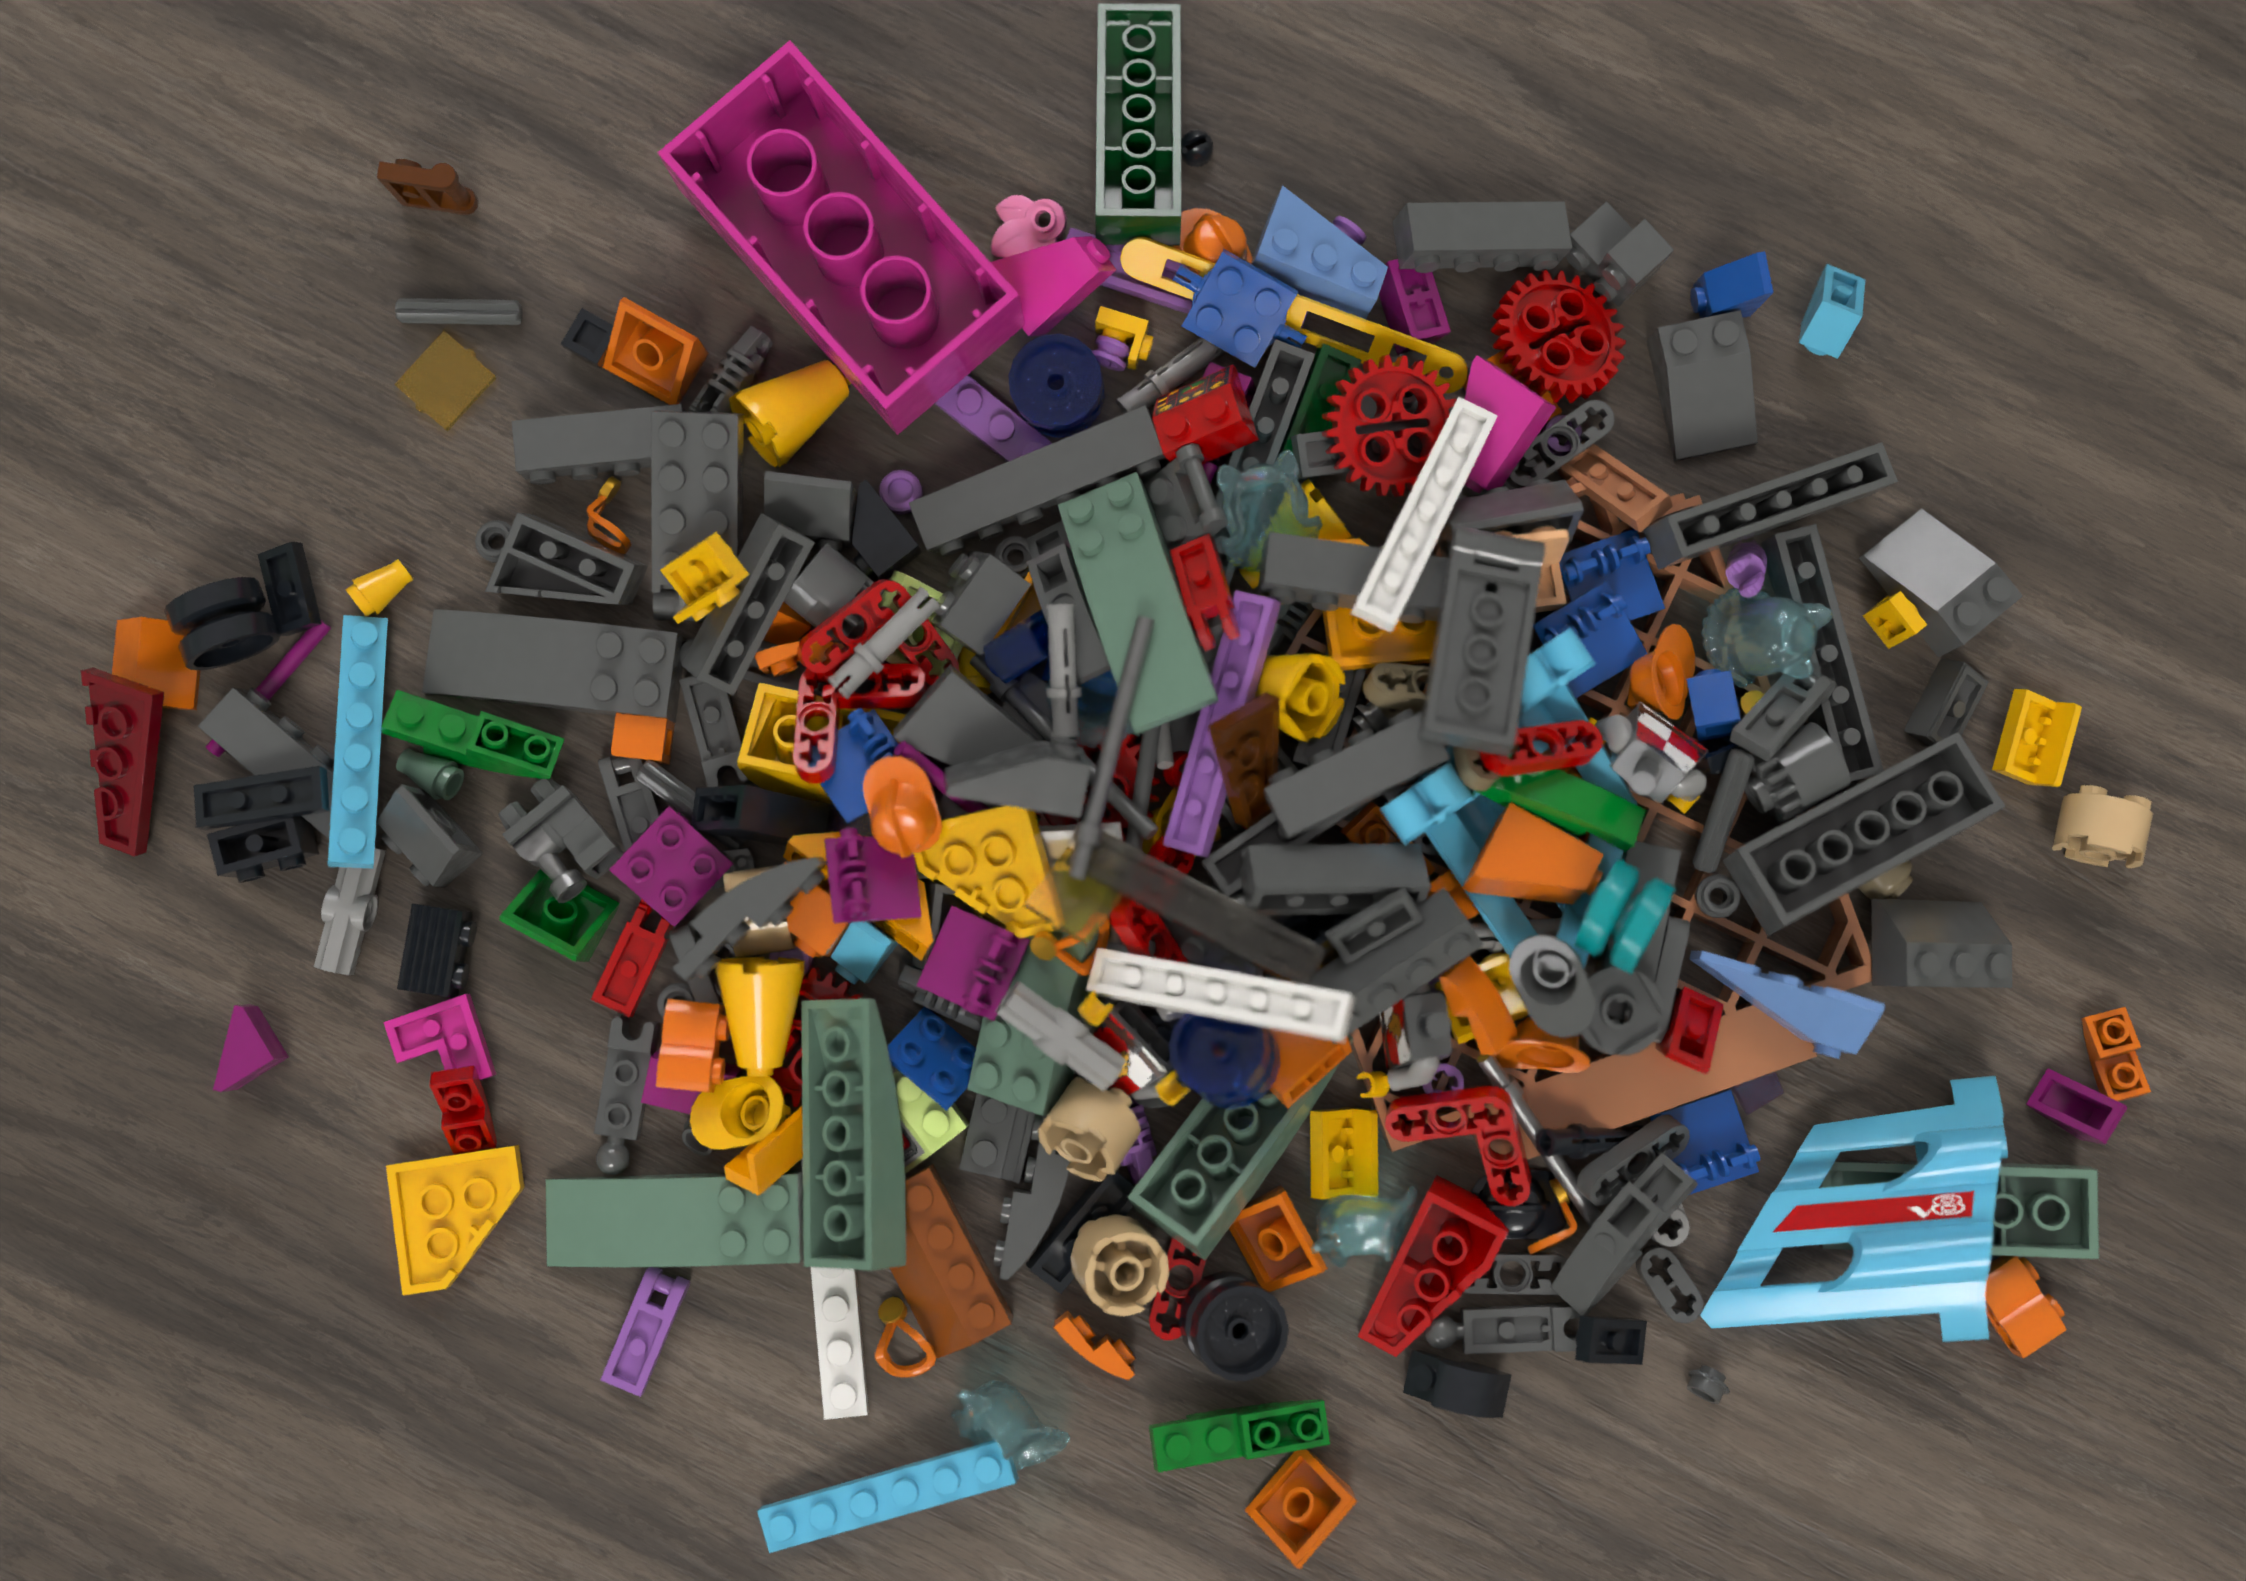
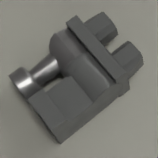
(560, 824)

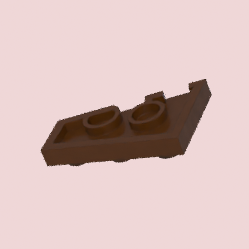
(1248, 755)

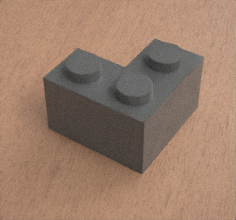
(1616, 254)
(980, 600)

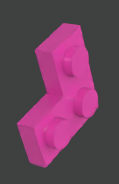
(446, 1027)

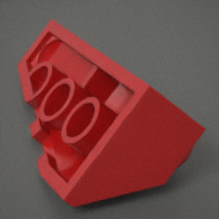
(1438, 1260)

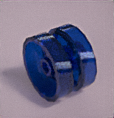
(1062, 410)
(1226, 1079)

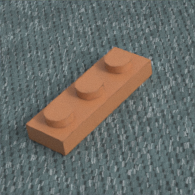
(1623, 490)

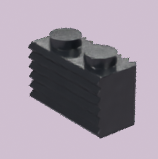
(436, 950)

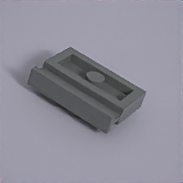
(997, 1139)

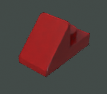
(1692, 1030)

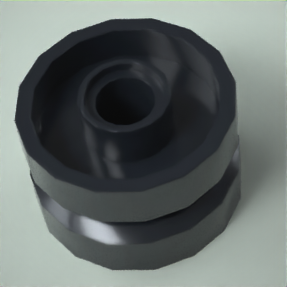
(222, 623)
(1233, 1326)

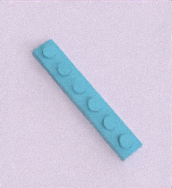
(358, 742)
(886, 1495)

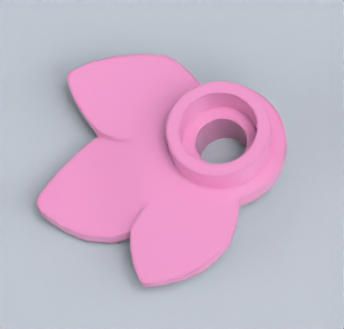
(1021, 225)

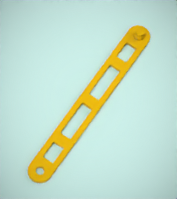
(1146, 260)

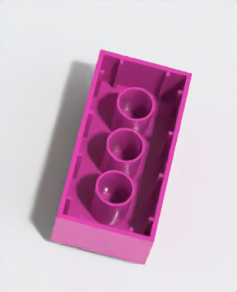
(843, 237)

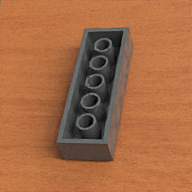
(1863, 833)

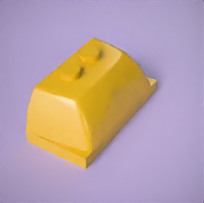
(770, 736)

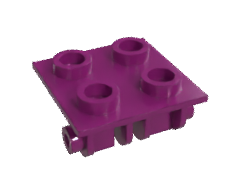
(671, 866)
(869, 880)
(972, 963)

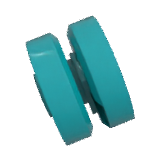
(1628, 918)

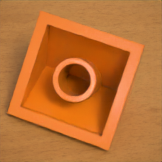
(653, 353)
(150, 656)
(1275, 1241)
(1301, 1505)

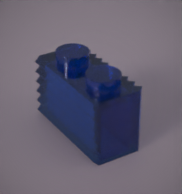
(1018, 648)

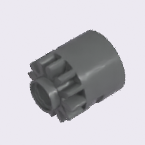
(827, 586)
(1798, 775)

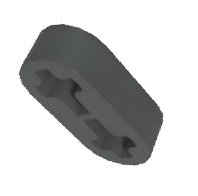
(1677, 1277)

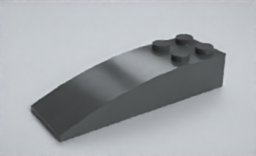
(554, 663)

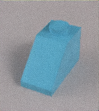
(1832, 312)
(862, 951)

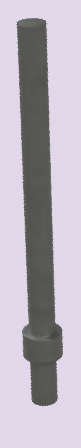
(1088, 832)
(1531, 1127)

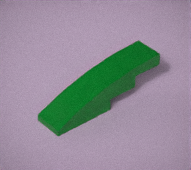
(1571, 804)

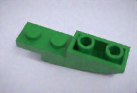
(472, 740)
(1239, 1432)

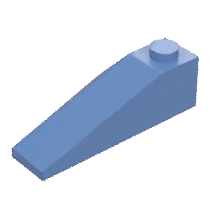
(1814, 1014)

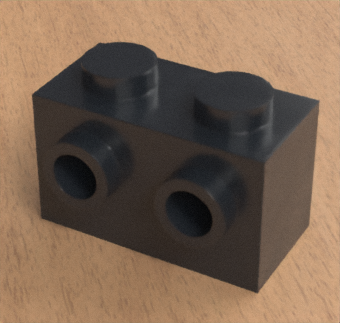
(254, 847)

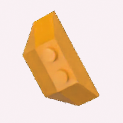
(912, 933)

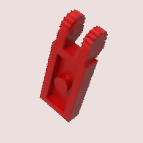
(1204, 588)
(632, 963)

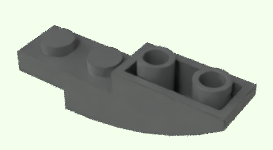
(1057, 582)
(759, 899)
(1031, 1210)
(1620, 1233)

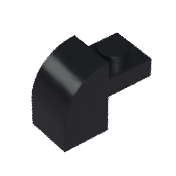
(1457, 1386)

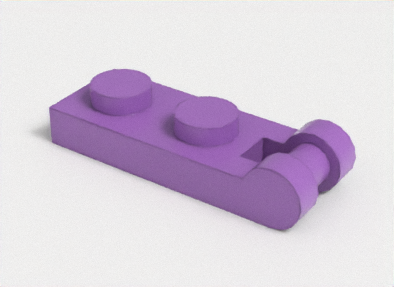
(644, 1332)

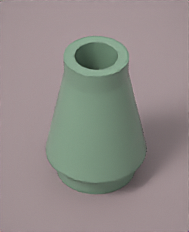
(433, 774)

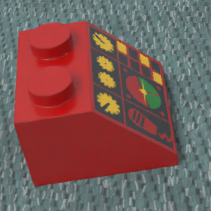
(1205, 414)

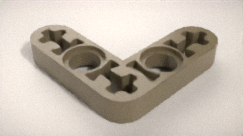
(1407, 697)

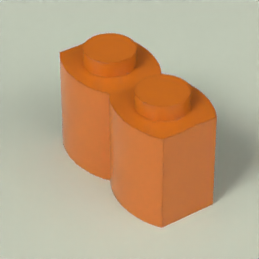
(692, 1046)
(2018, 1308)

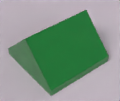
(566, 927)

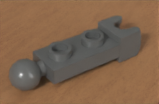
(713, 726)
(620, 1104)
(1506, 1329)

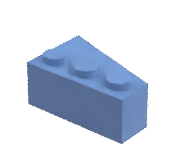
(1317, 258)

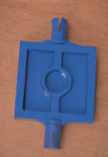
(1239, 308)

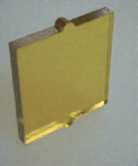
(445, 380)
(1072, 903)

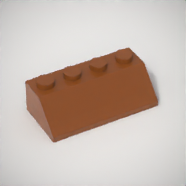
(945, 1271)

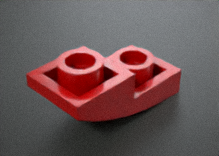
(464, 1109)

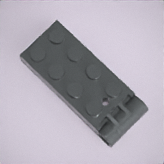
(693, 491)
(1482, 641)

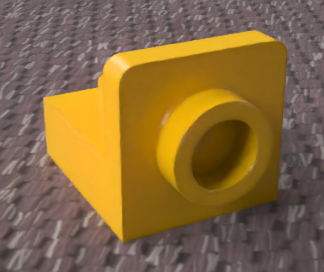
(1126, 330)
(1894, 619)

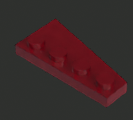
(125, 756)

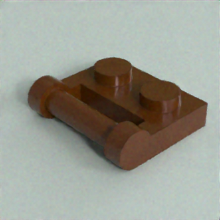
(427, 188)

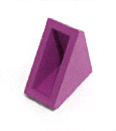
(248, 1049)
(2076, 1107)

